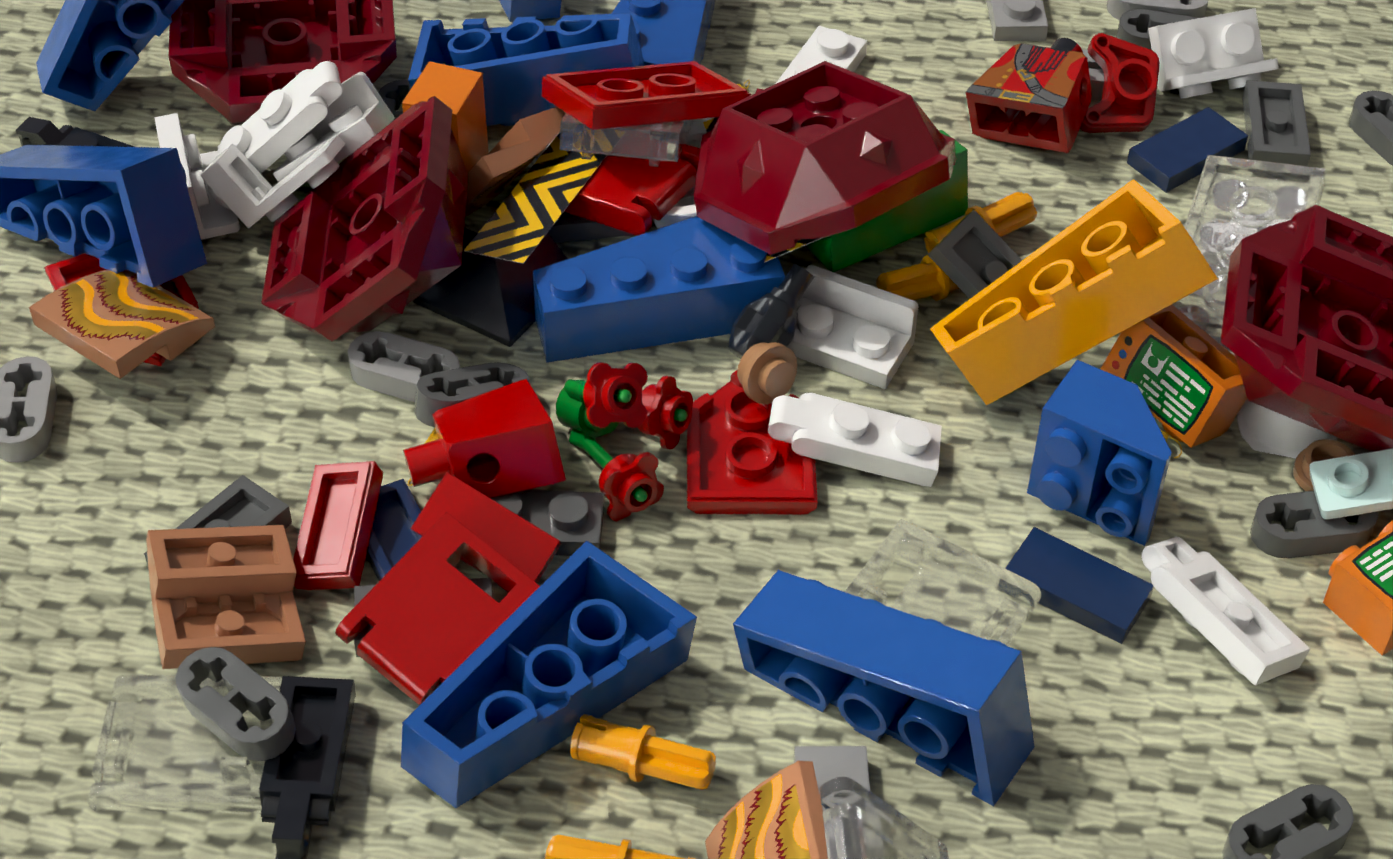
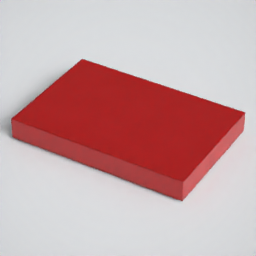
(641, 94)

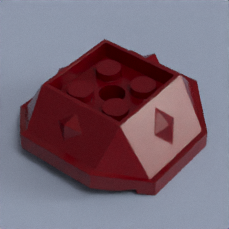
(248, 48)
(816, 158)
(373, 229)
(1316, 324)

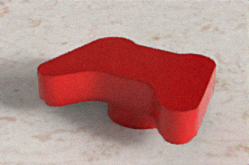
(1127, 88)

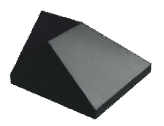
(491, 292)

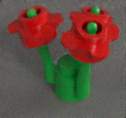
(617, 397)

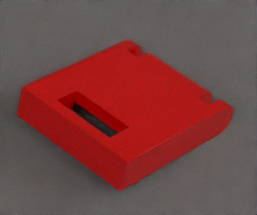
(631, 193)
(430, 613)

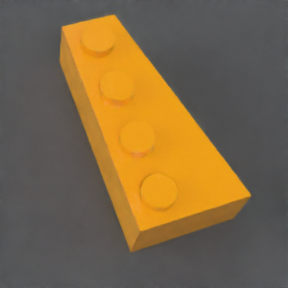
(1074, 293)

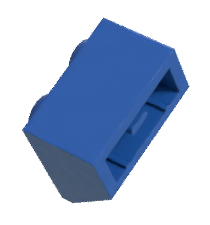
(1100, 453)

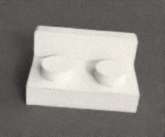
(1209, 51)
(353, 116)
(210, 216)
(853, 327)

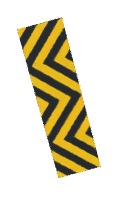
(534, 204)

